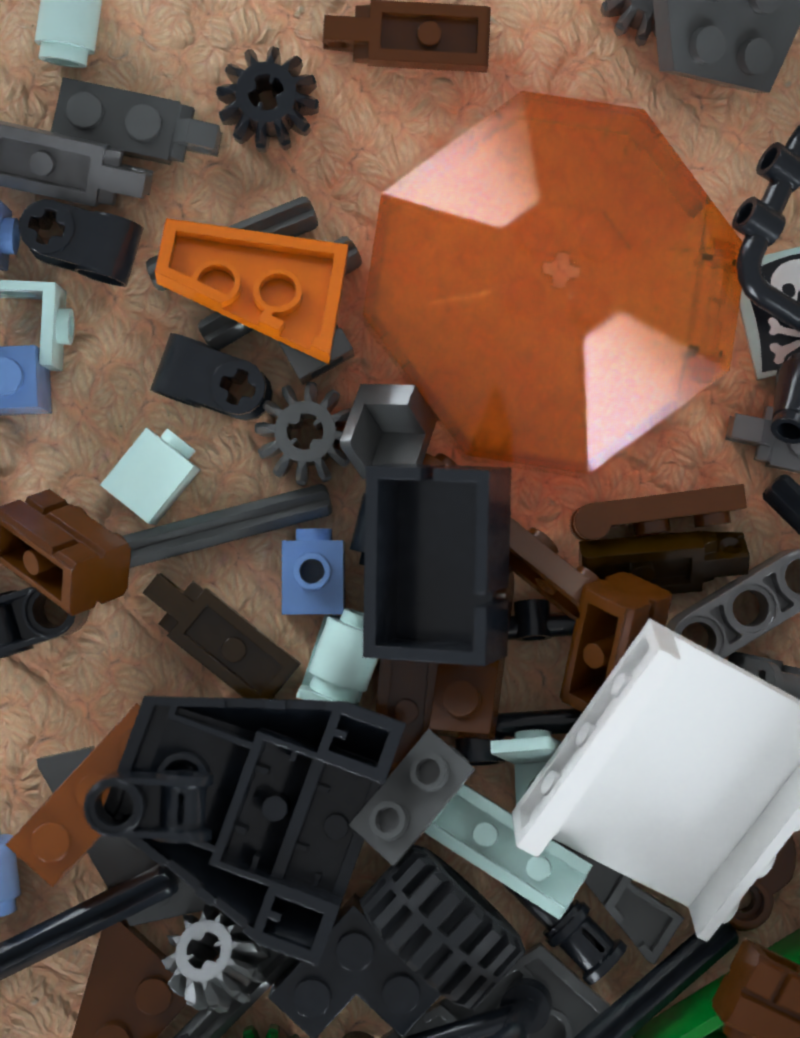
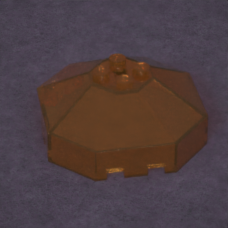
(537, 368)

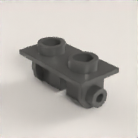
(412, 797)

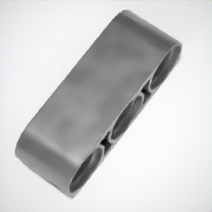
(716, 613)

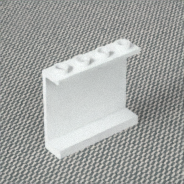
(674, 777)

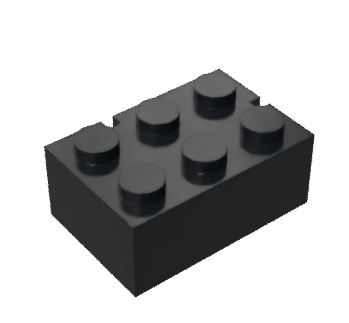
(436, 563)

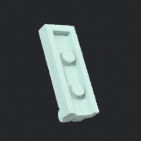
(486, 838)

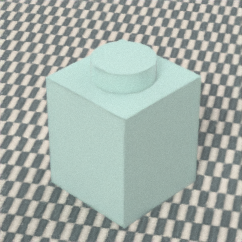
(152, 474)

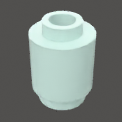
(67, 31)
(339, 661)

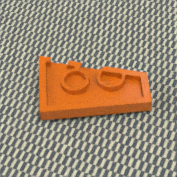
(258, 279)

